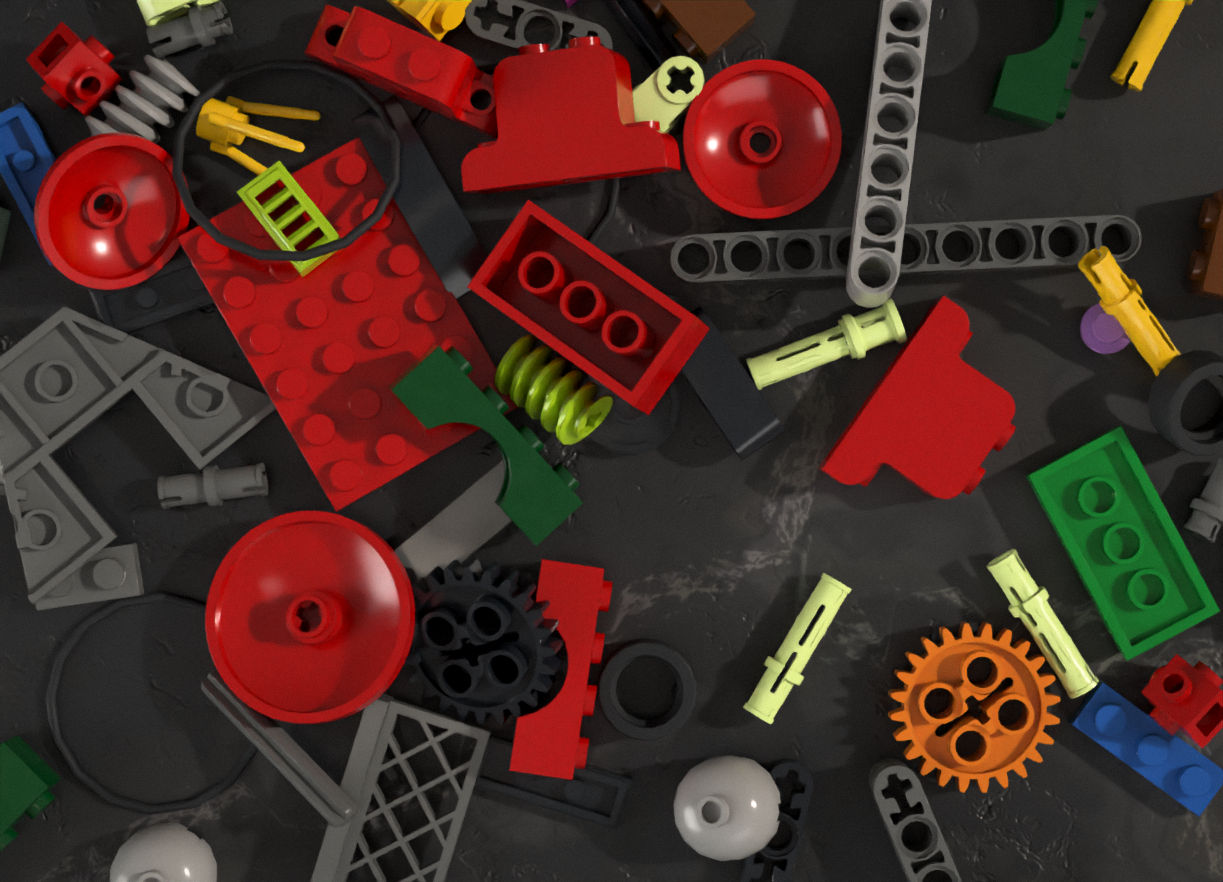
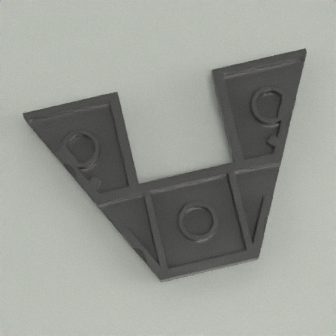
(61, 384)

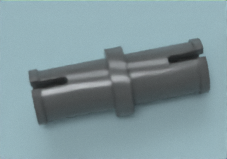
(212, 485)

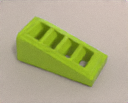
(305, 205)

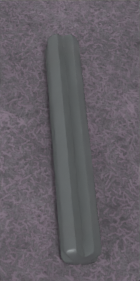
(282, 753)

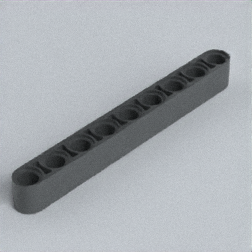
(927, 239)

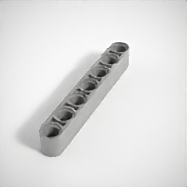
(888, 149)

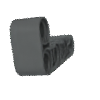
(929, 853)

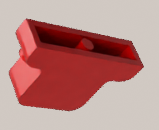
(405, 65)
(565, 123)
(927, 414)

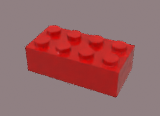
(588, 307)

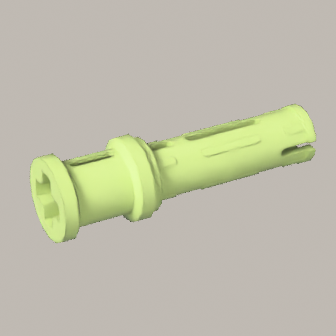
(850, 337)

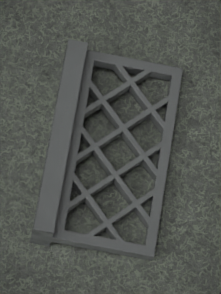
(360, 785)

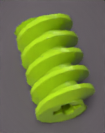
(549, 394)

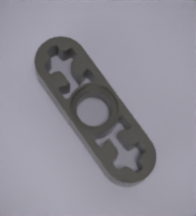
(505, 8)

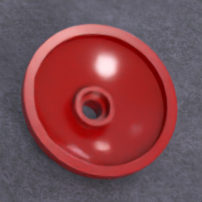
(771, 102)
(134, 227)

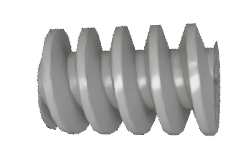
(146, 103)

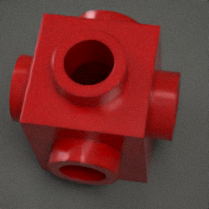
(74, 69)
(1186, 700)

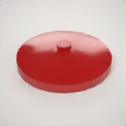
(310, 617)

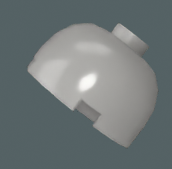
(727, 808)
(164, 855)

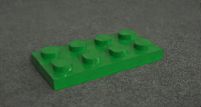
(1122, 543)

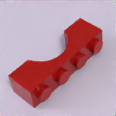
(549, 737)

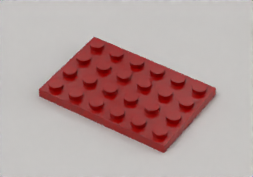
(343, 329)

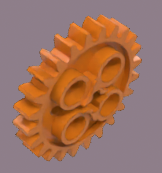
(1000, 745)

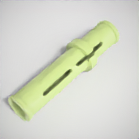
(1031, 606)
(766, 703)

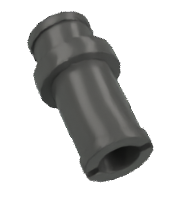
(190, 30)
(1208, 509)

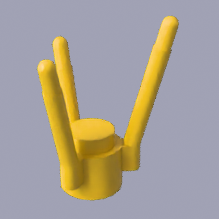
(226, 124)

